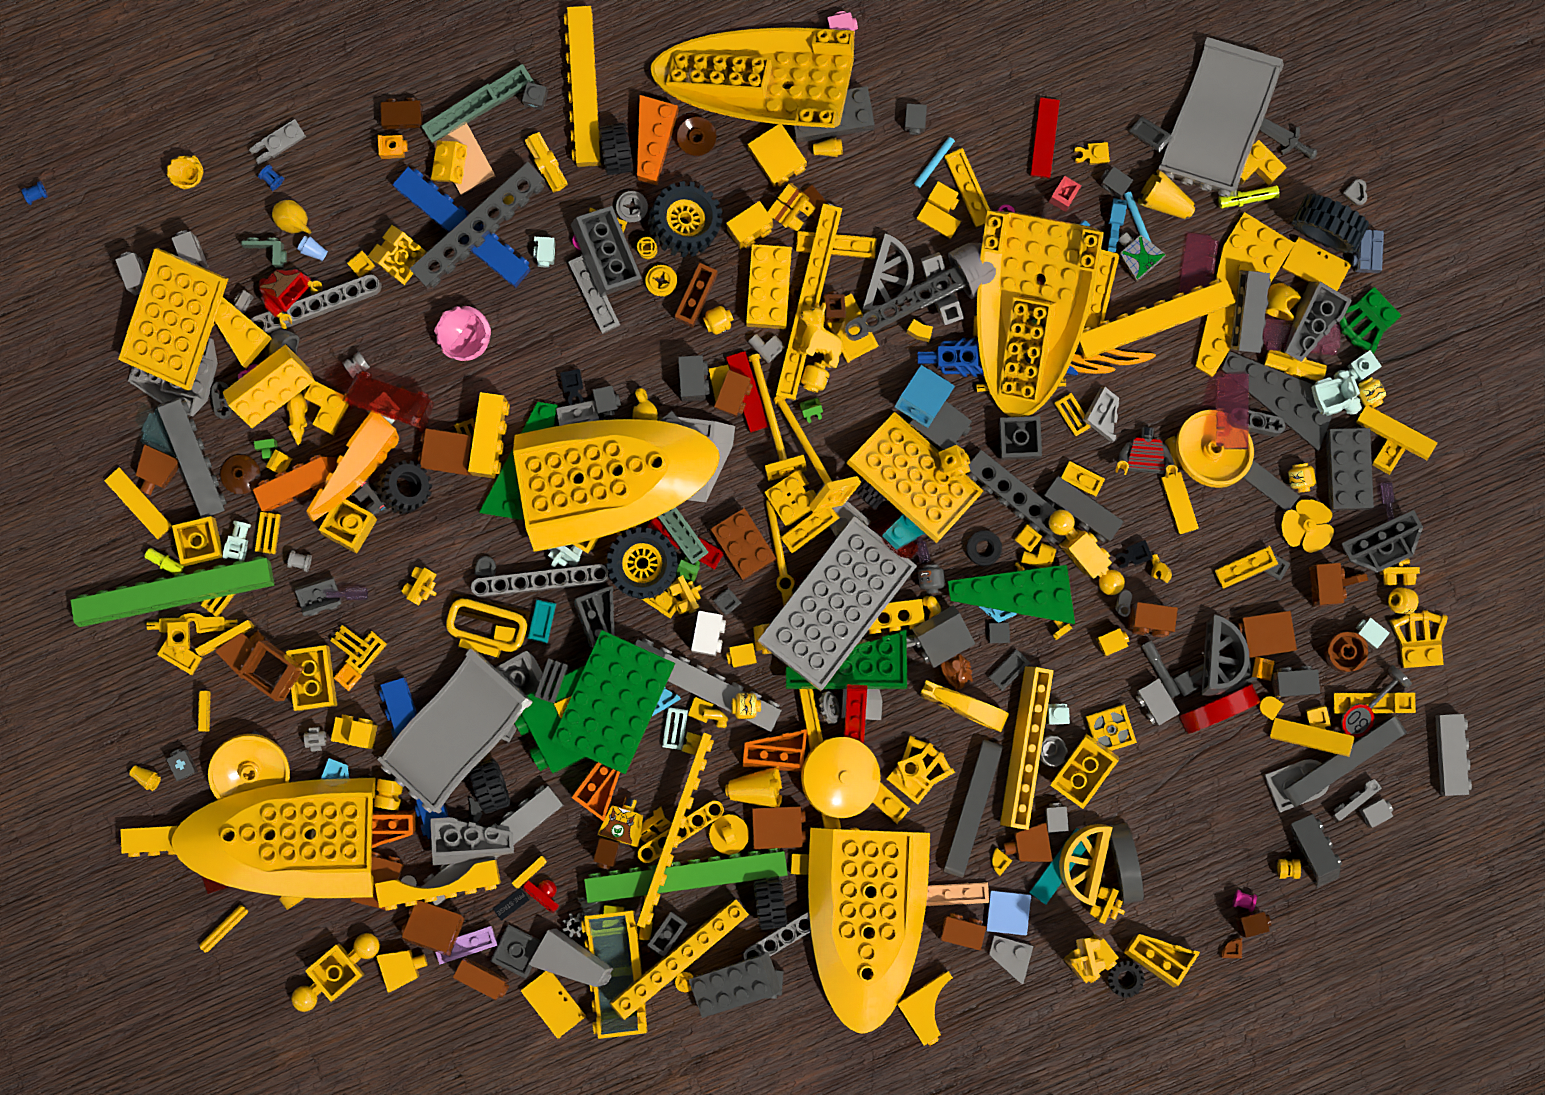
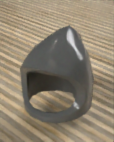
(279, 339)

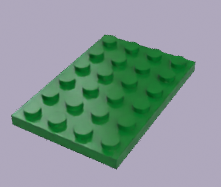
(613, 702)

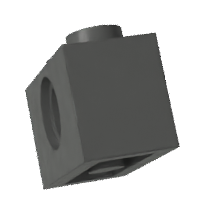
(667, 933)

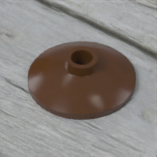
(692, 127)
(249, 478)

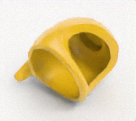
(290, 217)
(1281, 301)

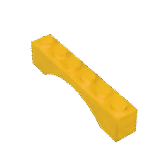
(397, 892)

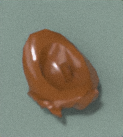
(957, 671)

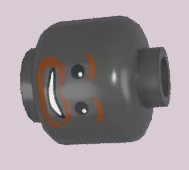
(931, 578)

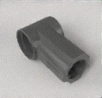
(1190, 680)

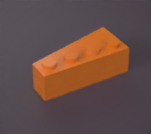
(654, 136)
(294, 483)

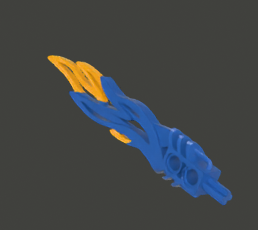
(962, 367)

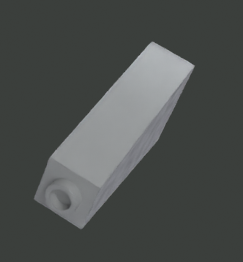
(569, 959)

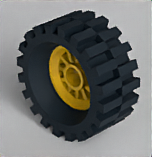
(692, 200)
(1330, 223)
(634, 541)

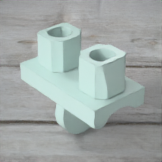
(565, 555)

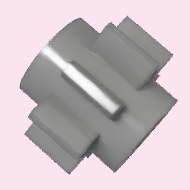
(315, 739)
(573, 930)

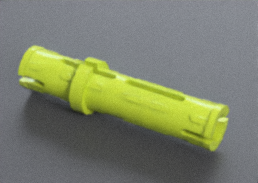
(1271, 192)

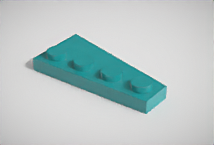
(902, 532)

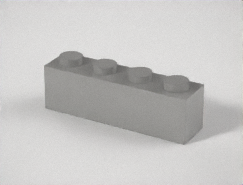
(1452, 754)

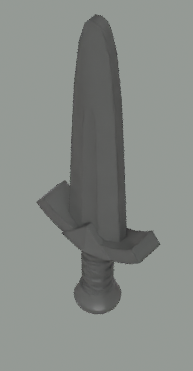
(1286, 138)

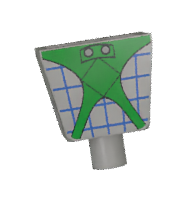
(1139, 255)

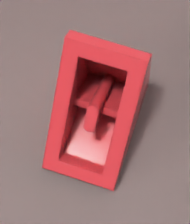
(1065, 193)

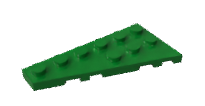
(505, 496)
(1028, 592)
(874, 664)

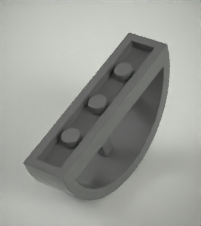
(1211, 672)
(1126, 864)

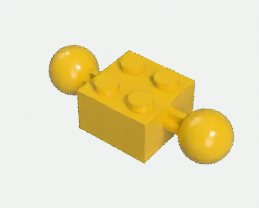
(1085, 553)
(335, 972)

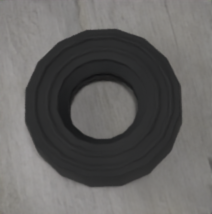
(972, 552)

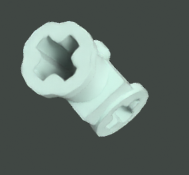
(237, 542)

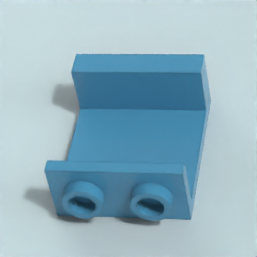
(924, 396)

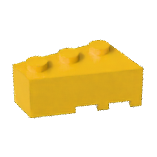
(241, 333)
(1161, 958)

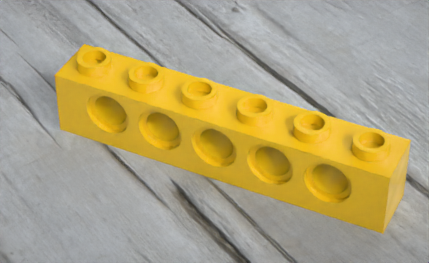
(915, 612)

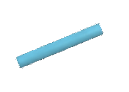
(934, 162)
(1136, 215)

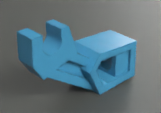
(1116, 220)

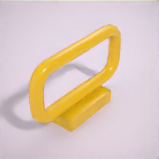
(483, 644)

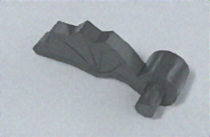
(475, 811)

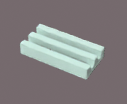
(672, 745)

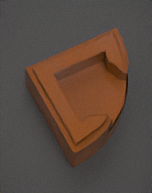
(1354, 579)
(1232, 949)

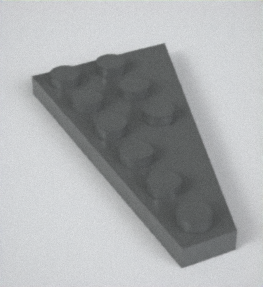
(1283, 397)

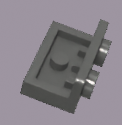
(313, 596)

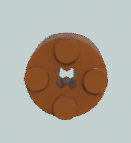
(1357, 650)

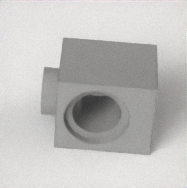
(1376, 812)
(1056, 818)

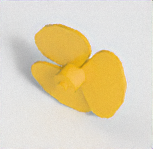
(1304, 521)

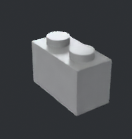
(1157, 702)

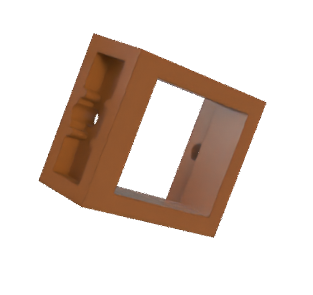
(287, 680)

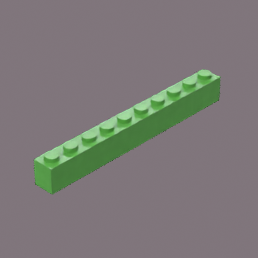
(172, 592)
(687, 876)

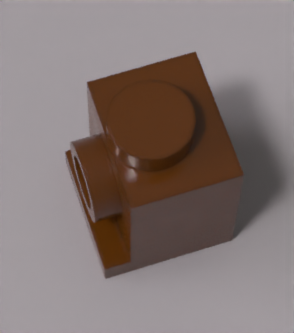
(838, 301)

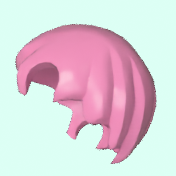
(463, 333)

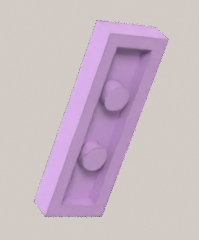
(470, 944)

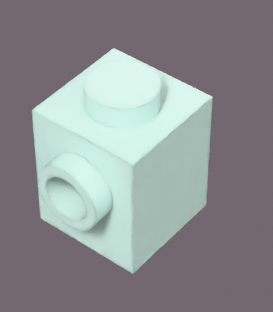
(1363, 366)
(1372, 632)

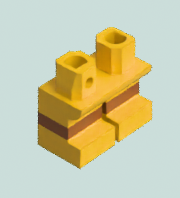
(787, 214)

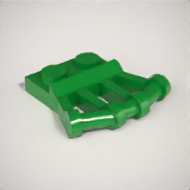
(1377, 311)

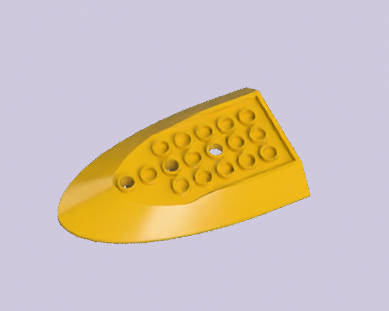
(747, 71)
(1020, 250)
(570, 513)
(289, 865)
(839, 911)

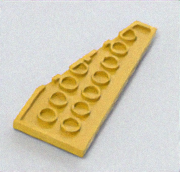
(1248, 248)

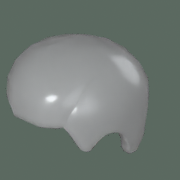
(1053, 751)

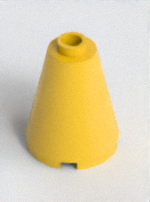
(1166, 197)
(757, 788)

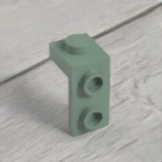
(279, 254)

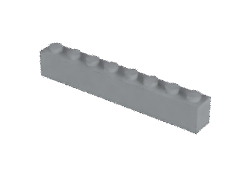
(711, 687)
(521, 823)

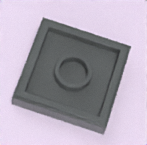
(516, 951)

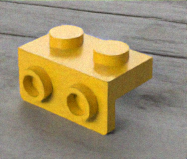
(449, 162)

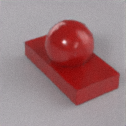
(543, 893)

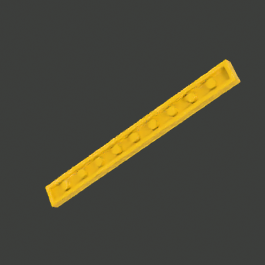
(809, 296)
(673, 838)

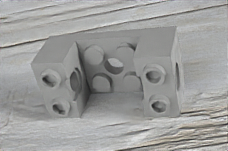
(134, 270)

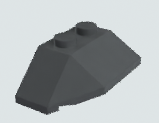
(1385, 544)

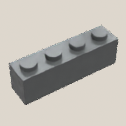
(1250, 311)
(1084, 510)

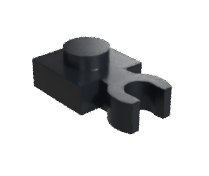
(572, 383)
(1138, 553)

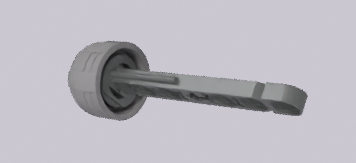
(965, 273)

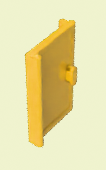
(1312, 265)
(851, 348)
(547, 998)

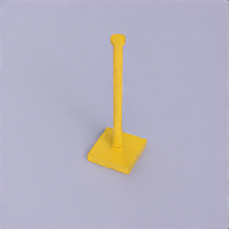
(785, 466)
(833, 493)

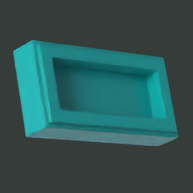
(542, 621)

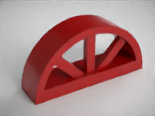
(1220, 709)

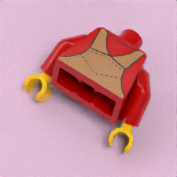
(283, 290)

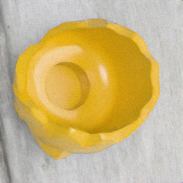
(185, 172)

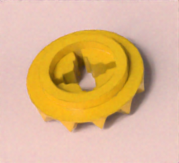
(657, 272)

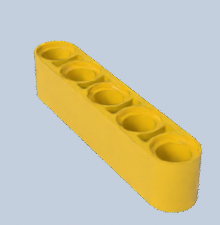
(690, 827)

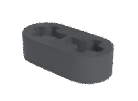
(217, 401)

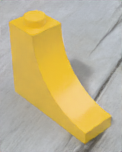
(920, 1008)

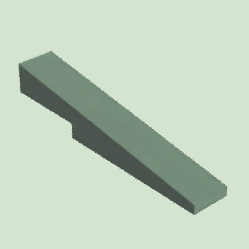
(477, 103)
(683, 535)

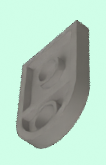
(1283, 777)

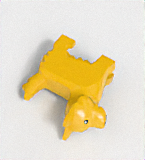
(820, 340)

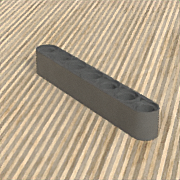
(1340, 765)
(972, 808)

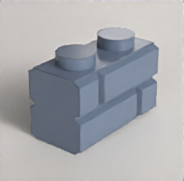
(1369, 253)

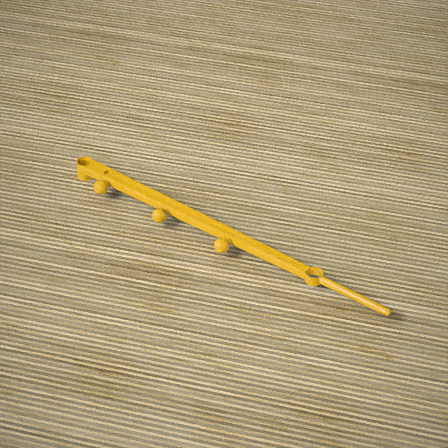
(807, 696)

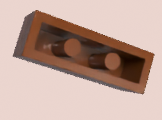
(696, 295)

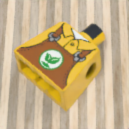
(623, 824)

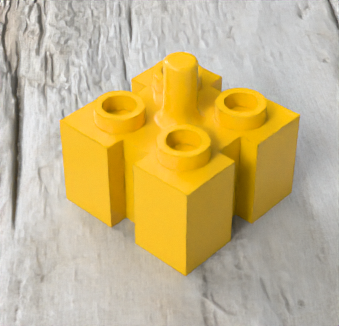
(397, 254)

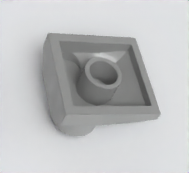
(522, 672)

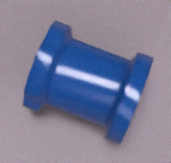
(271, 177)
(34, 192)

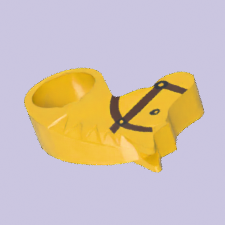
(965, 706)

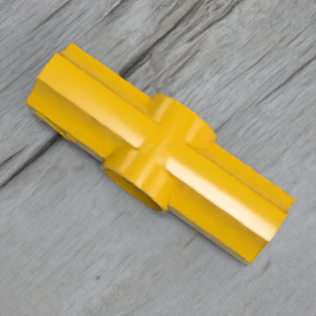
(546, 162)
(1293, 367)

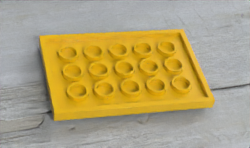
(173, 319)
(910, 477)

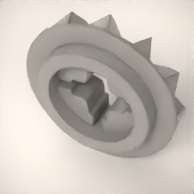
(626, 199)
(829, 707)

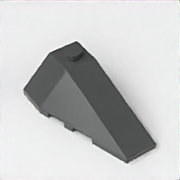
(1316, 315)

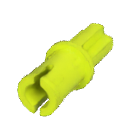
(164, 561)

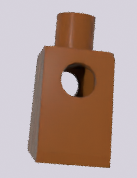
(156, 469)
(238, 650)
(1031, 844)

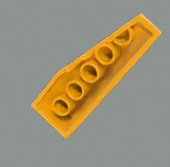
(366, 452)

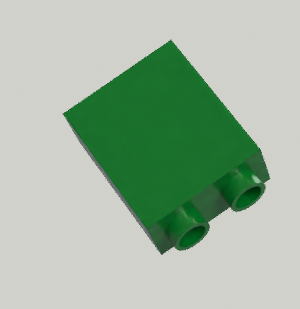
(543, 720)

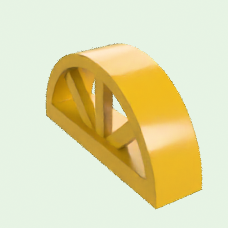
(1096, 864)

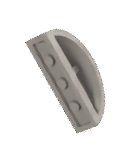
(881, 266)

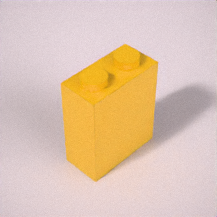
(777, 155)

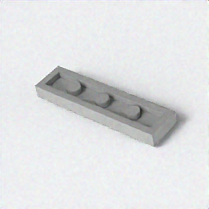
(599, 305)

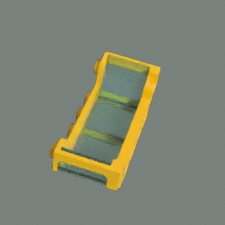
(615, 941)

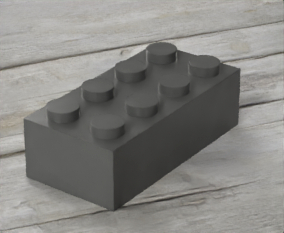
(856, 118)
(606, 251)
(1349, 469)
(735, 985)

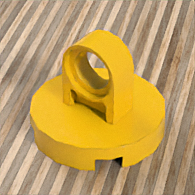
(729, 834)

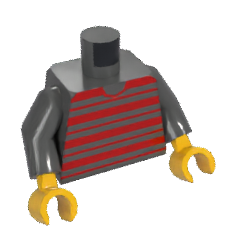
(1146, 455)

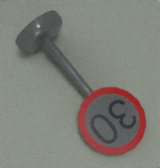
(1360, 717)

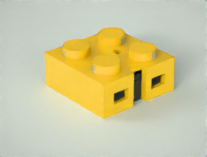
(791, 497)

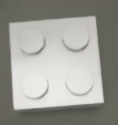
(707, 633)

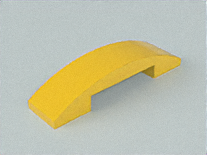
(1388, 704)

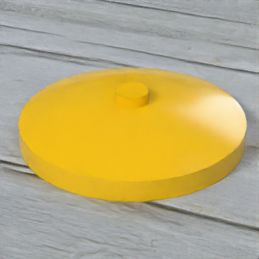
(1204, 459)
(247, 764)
(840, 777)

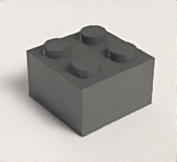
(692, 378)
(1020, 438)
(1295, 683)

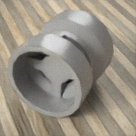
(356, 364)

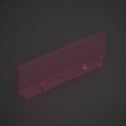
(1197, 263)
(1277, 333)
(1234, 401)

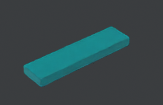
(1051, 877)

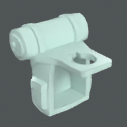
(1337, 394)

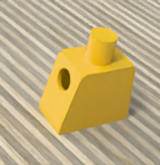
(400, 968)

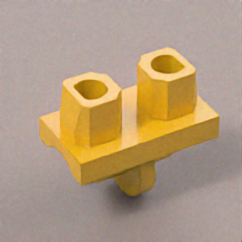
(1408, 573)
(423, 586)
(688, 593)
(1103, 913)
(1085, 956)

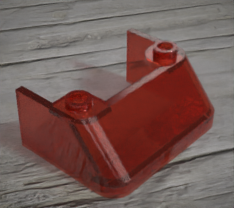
(389, 401)

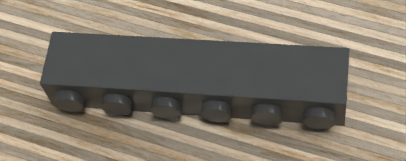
(191, 458)

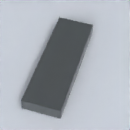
(1271, 486)

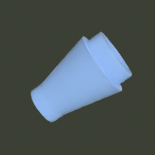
(311, 248)

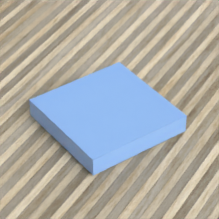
(1008, 912)

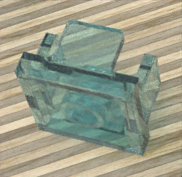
(156, 434)

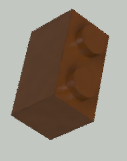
(401, 114)
(606, 853)
(1253, 923)

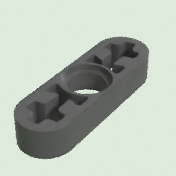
(1266, 419)

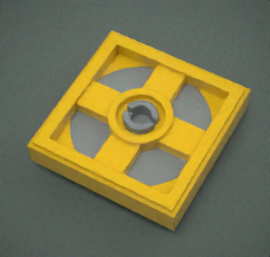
(1112, 728)

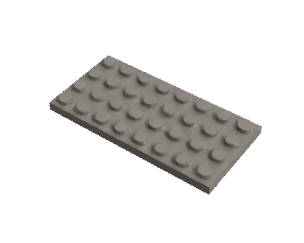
(836, 604)

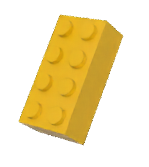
(769, 286)
(268, 386)
(488, 435)
(1106, 953)

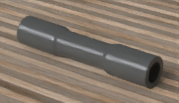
(1154, 657)

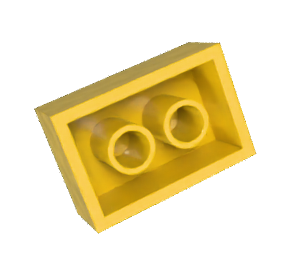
(316, 682)
(1084, 771)

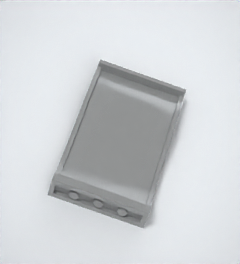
(1221, 117)
(454, 731)

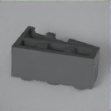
(596, 614)
(1316, 849)

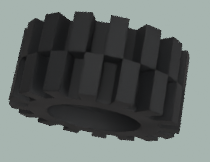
(869, 493)
(1137, 973)

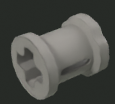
(299, 561)

